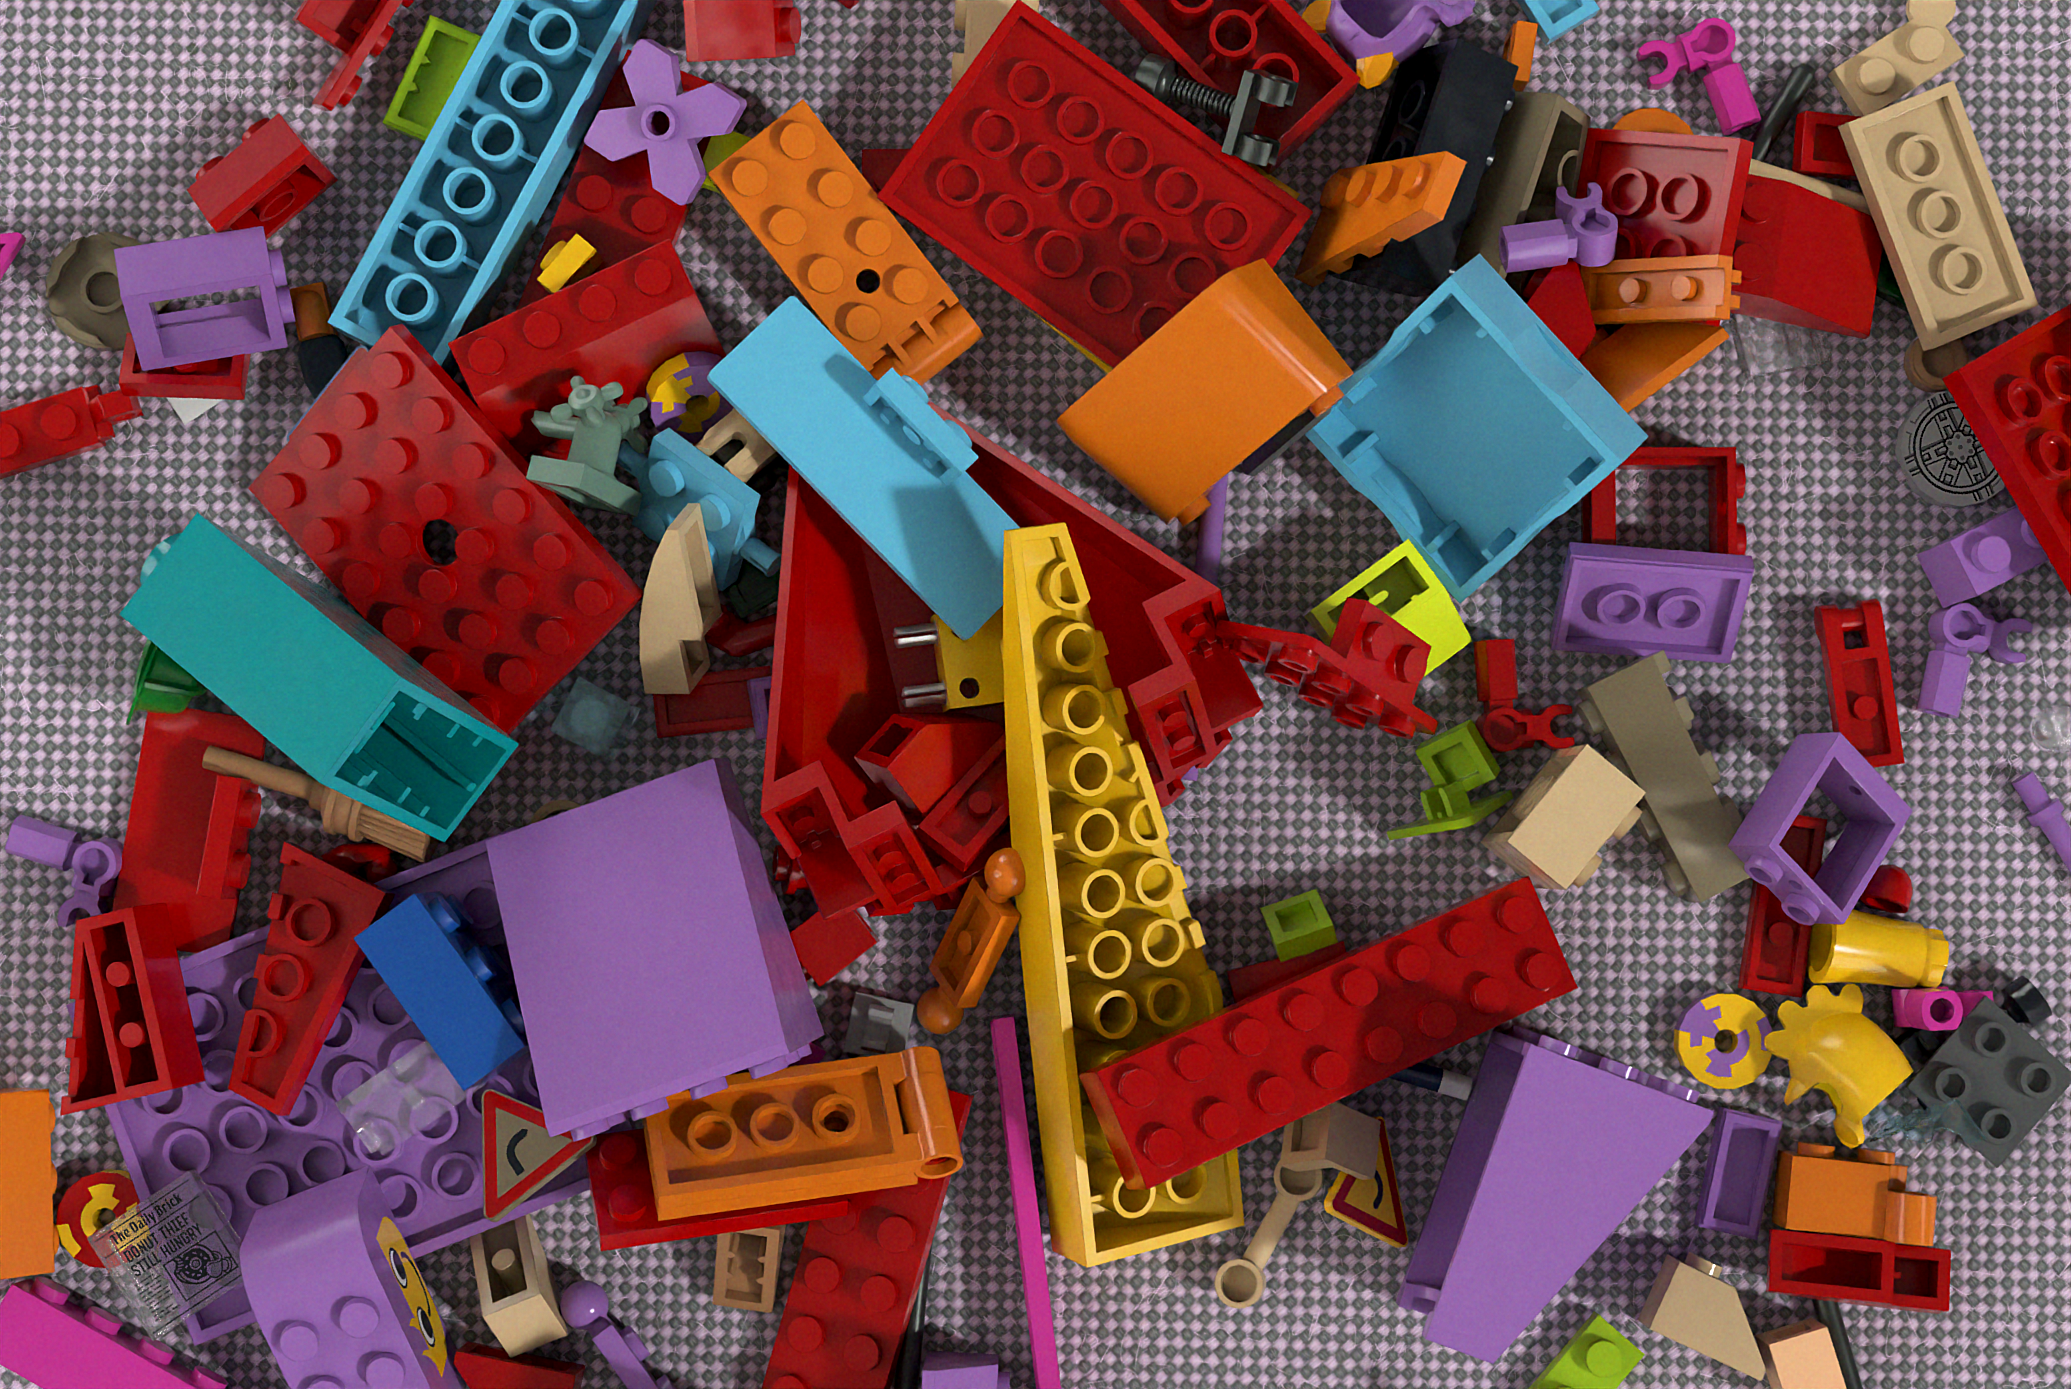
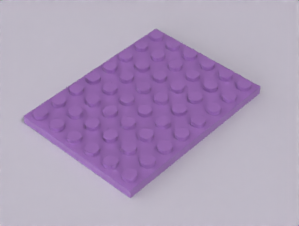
(262, 1158)

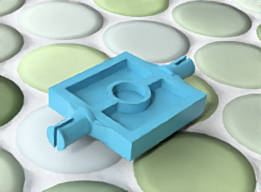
(681, 475)

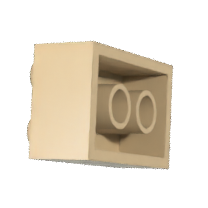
(1565, 819)

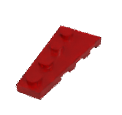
(302, 975)

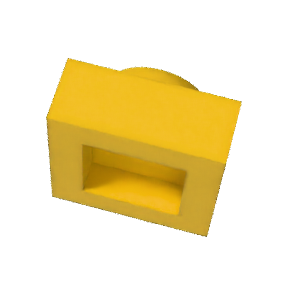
(568, 264)

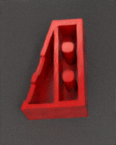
(129, 1011)

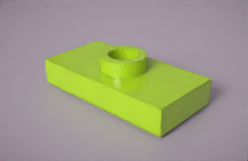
(430, 78)

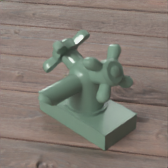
(596, 439)

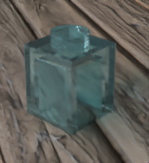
(595, 719)

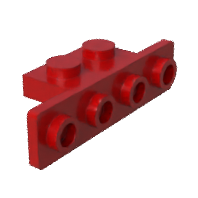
(355, 31)

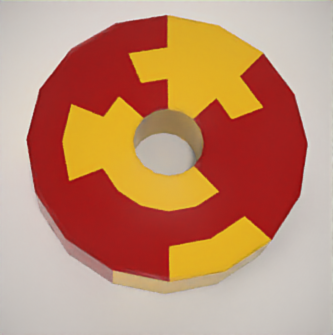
(81, 1208)

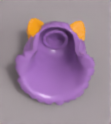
(1382, 32)

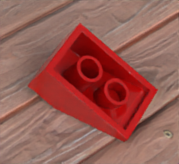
(1805, 259)

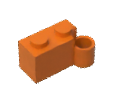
(1850, 1195)

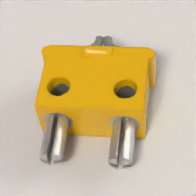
(957, 661)

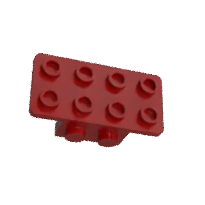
(1361, 676)
(190, 826)

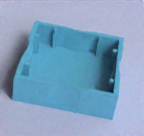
(1474, 428)

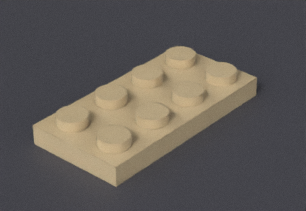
(1938, 216)

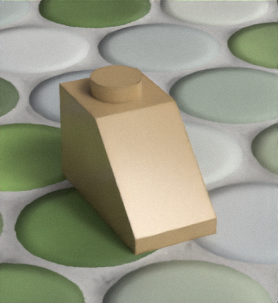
(517, 1286)
(1702, 1313)

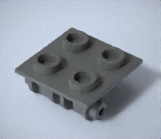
(1996, 1075)

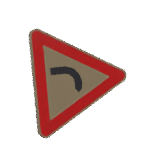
(520, 1152)

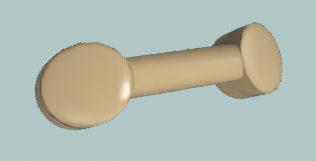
(1242, 1280)

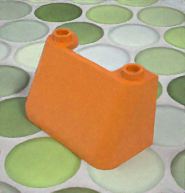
(1207, 392)

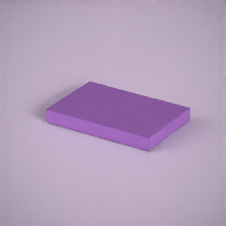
(1650, 602)

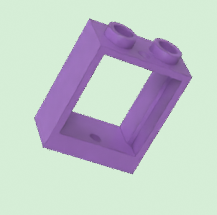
(203, 267)
(1858, 791)

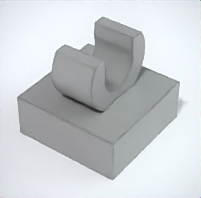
(878, 1025)

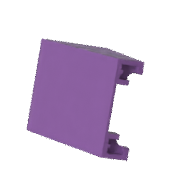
(648, 950)
(1542, 1190)

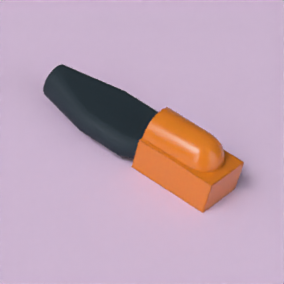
(320, 348)

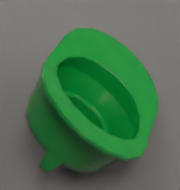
(162, 684)

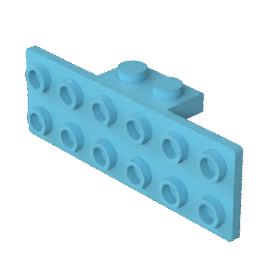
(874, 460)

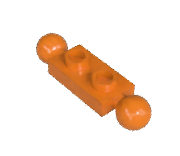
(973, 942)

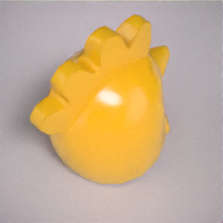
(1840, 1053)

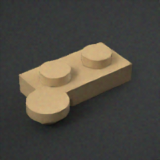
(1899, 59)

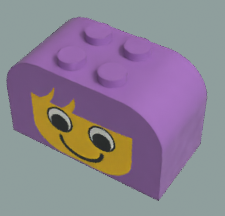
(344, 1292)

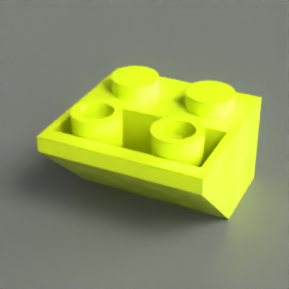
(1408, 593)

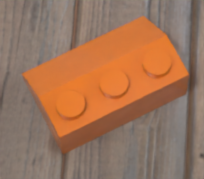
(1647, 357)
(26, 1183)

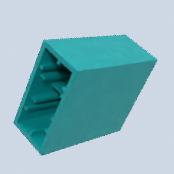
(316, 678)

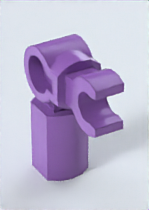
(1586, 237)
(1955, 632)
(94, 862)

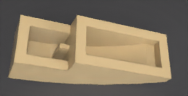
(678, 608)

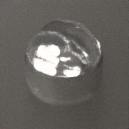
(2052, 729)

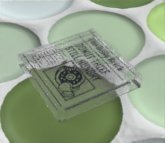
(171, 1254)

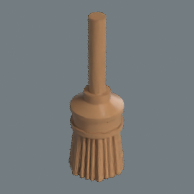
(338, 811)

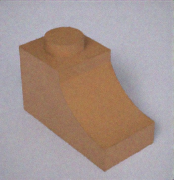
(748, 1268)

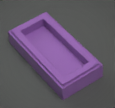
(1738, 1173)

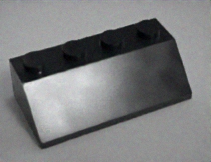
(1438, 103)

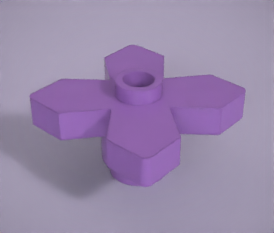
(693, 114)

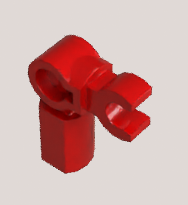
(1497, 687)

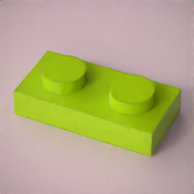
(1591, 1359)

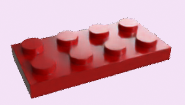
(627, 1207)

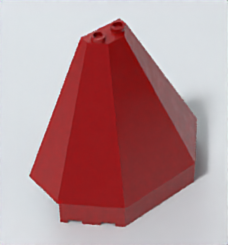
(845, 678)

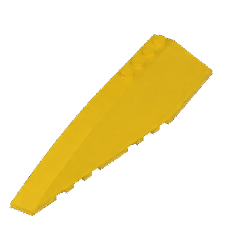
(1100, 910)

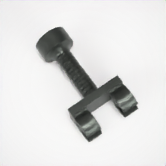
(1161, 80)

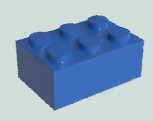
(448, 985)

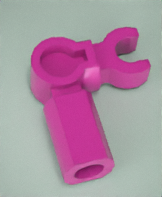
(1708, 49)
(1933, 1007)

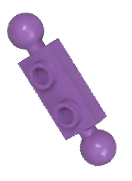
(585, 1308)

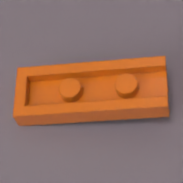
(1662, 289)

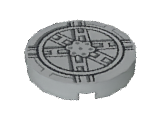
(1944, 455)

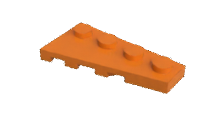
(1377, 203)

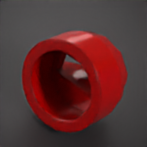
(1889, 890)

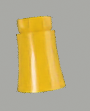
(1877, 952)

